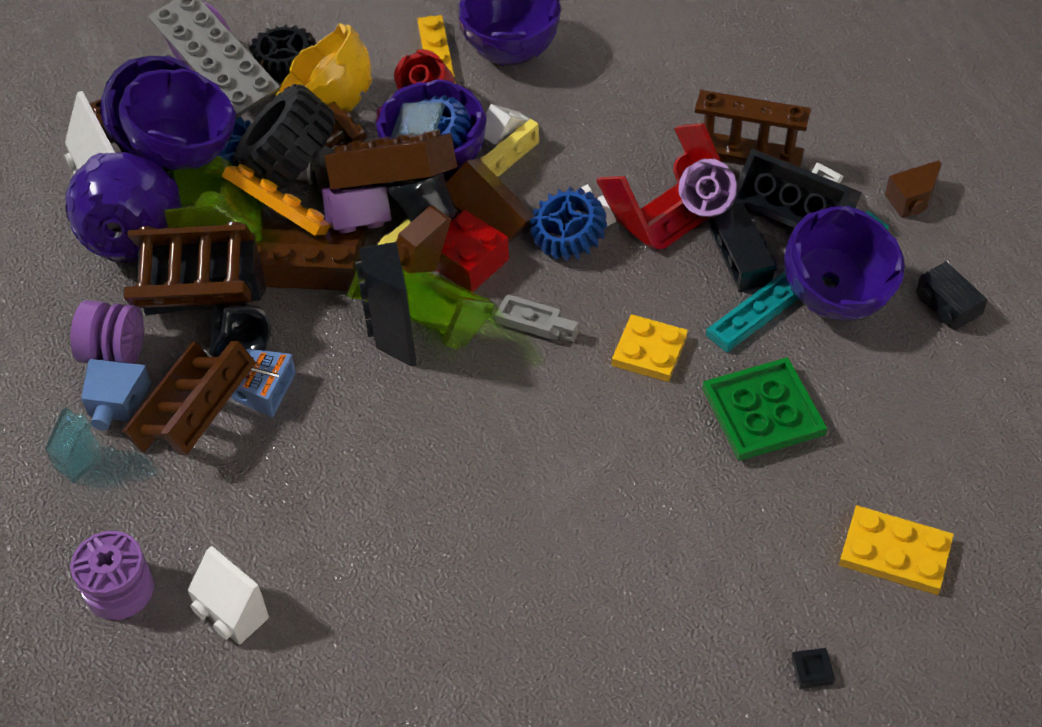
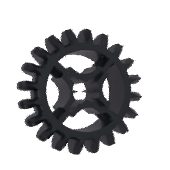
(278, 49)

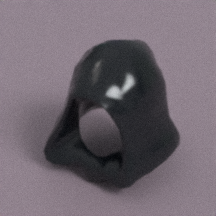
(425, 193)
(238, 323)

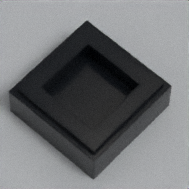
(812, 668)

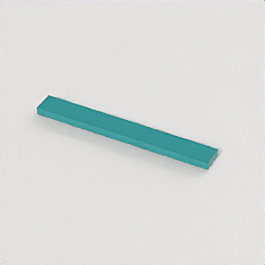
(756, 311)

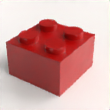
(472, 251)

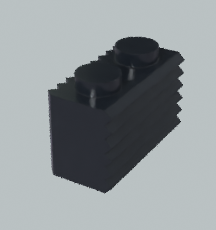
(951, 295)

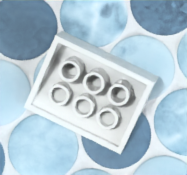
(85, 137)

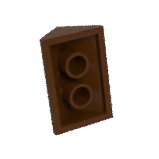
(488, 198)

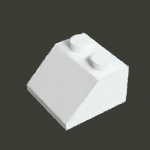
(227, 597)

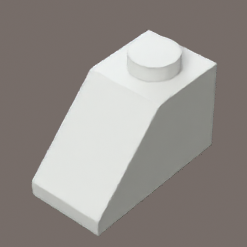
(501, 124)

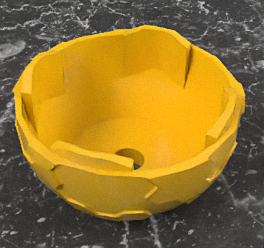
(333, 68)

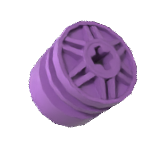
(107, 332)
(112, 575)

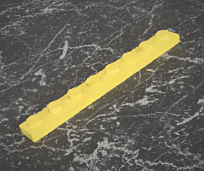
(497, 160)

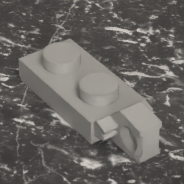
(536, 319)

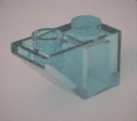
(72, 445)

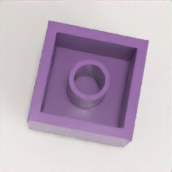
(356, 206)

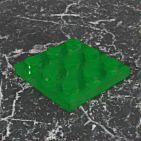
(763, 408)

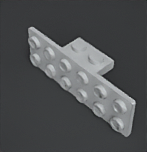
(214, 52)

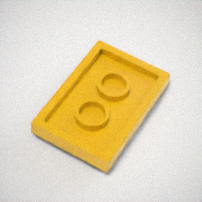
(896, 550)

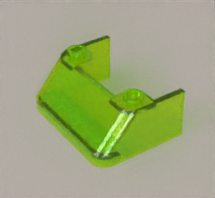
(214, 199)
(441, 306)

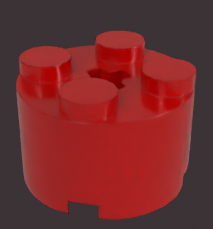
(421, 67)

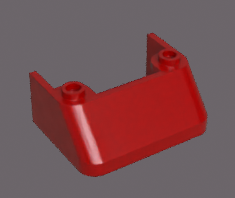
(666, 216)

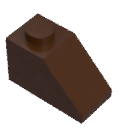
(913, 188)
(423, 241)

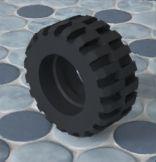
(286, 136)

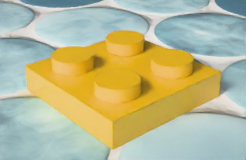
(649, 348)

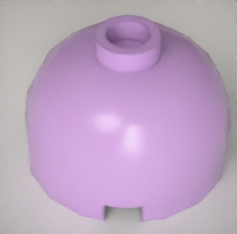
(708, 188)

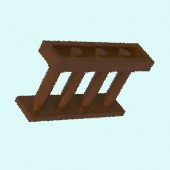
(736, 149)
(202, 290)
(201, 406)

